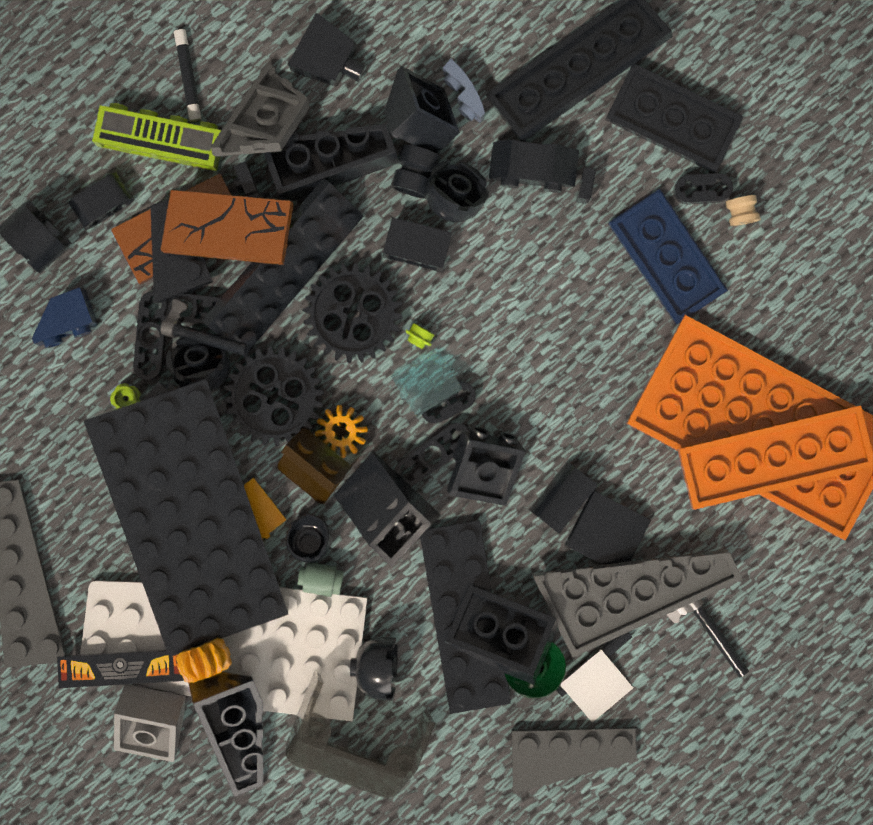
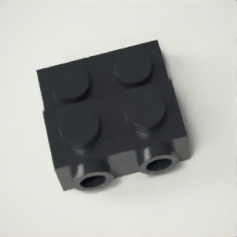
(485, 466)

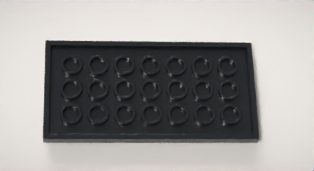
(186, 516)

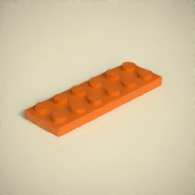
(776, 457)

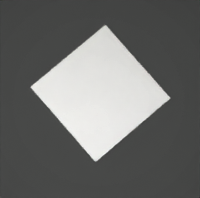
(596, 686)

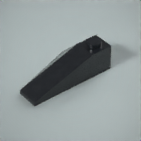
(233, 723)

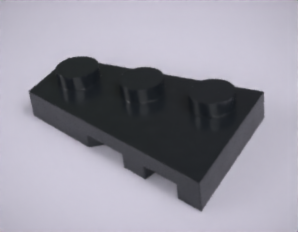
(173, 272)

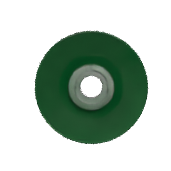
(548, 680)

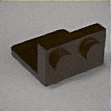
(313, 465)

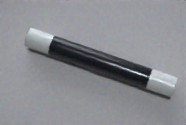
(187, 75)

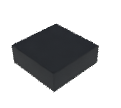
(586, 185)

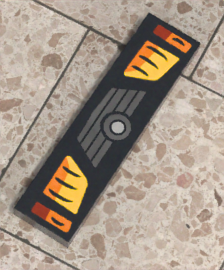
(117, 669)

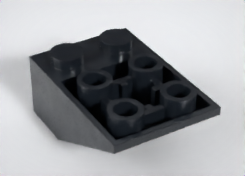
(385, 509)

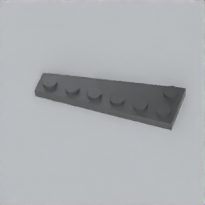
(26, 605)

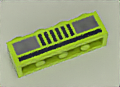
(156, 137)

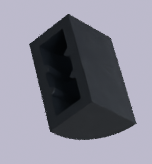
(417, 245)
(563, 497)

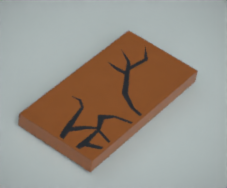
(227, 227)
(135, 234)

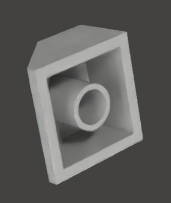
(148, 722)

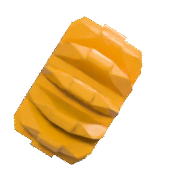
(351, 427)
(204, 660)

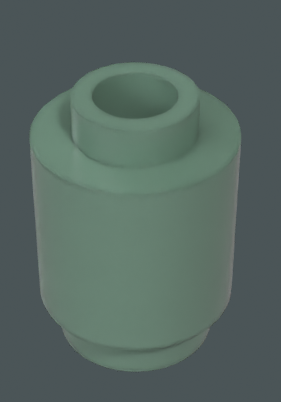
(320, 579)

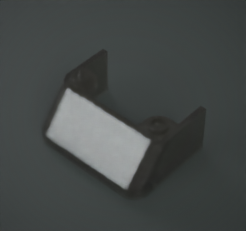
(310, 750)

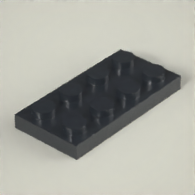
(674, 118)

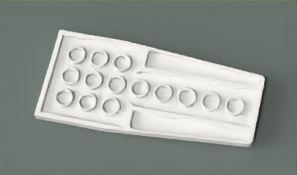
(279, 655)

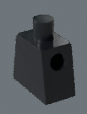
(326, 54)

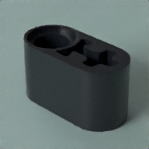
(101, 200)

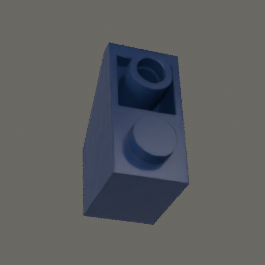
(65, 316)

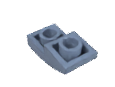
(469, 100)

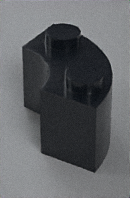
(533, 164)

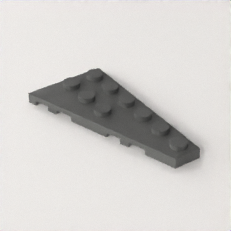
(616, 598)

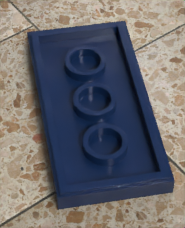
(667, 256)

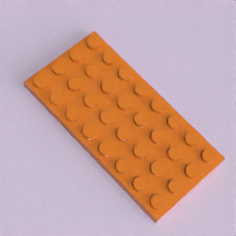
(719, 389)

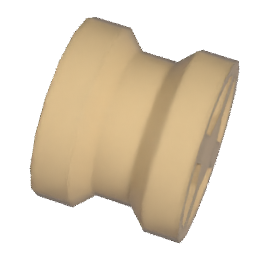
(743, 210)

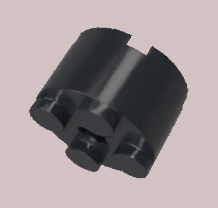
(34, 236)

